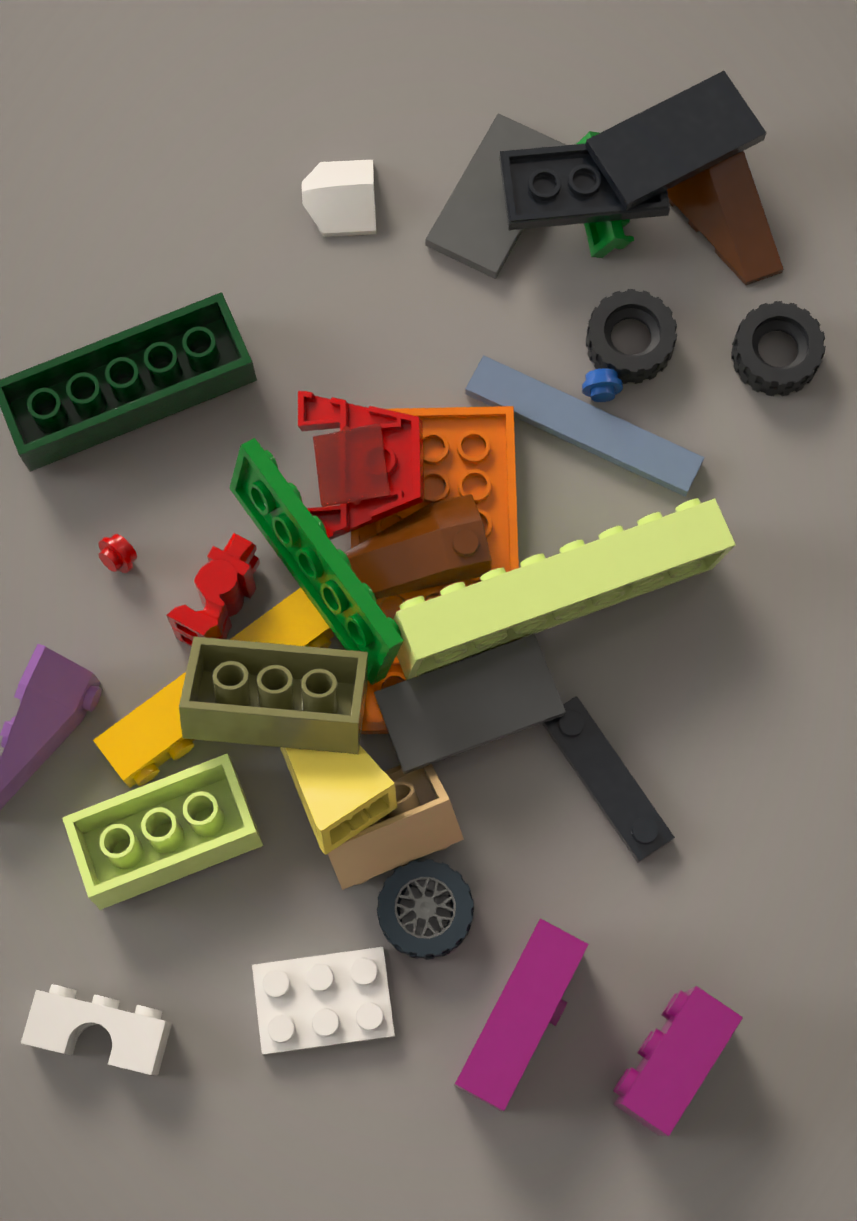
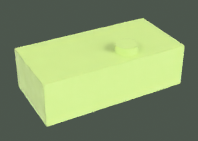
(162, 832)

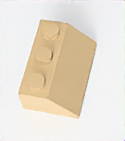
(416, 828)

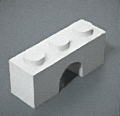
(59, 1019)

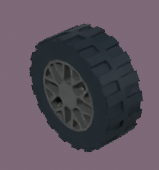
(425, 909)

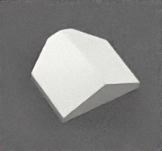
(341, 198)

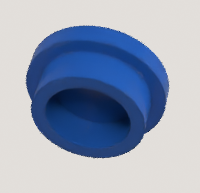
(602, 385)

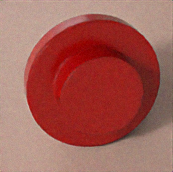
(117, 553)

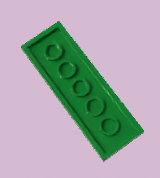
(314, 560)

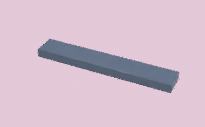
(585, 426)

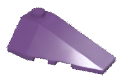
(52, 704)

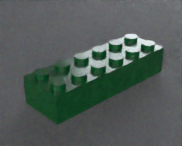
(125, 382)

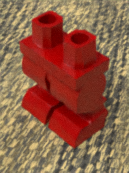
(221, 589)

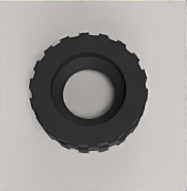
(635, 306)
(782, 318)

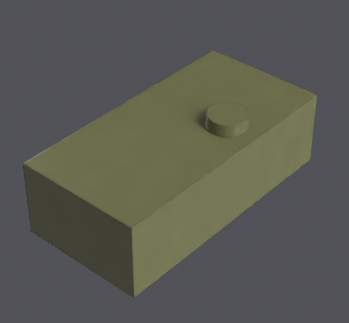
(274, 695)

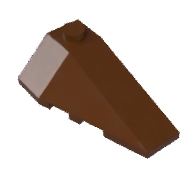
(731, 217)
(424, 550)

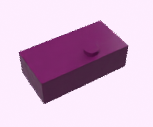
(522, 1015)

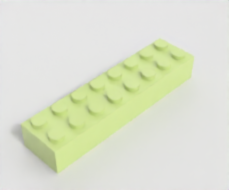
(561, 586)

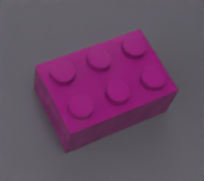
(676, 1060)

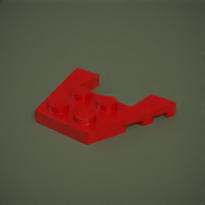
(403, 456)

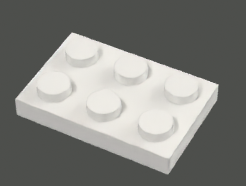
(323, 1000)

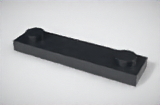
(608, 781)

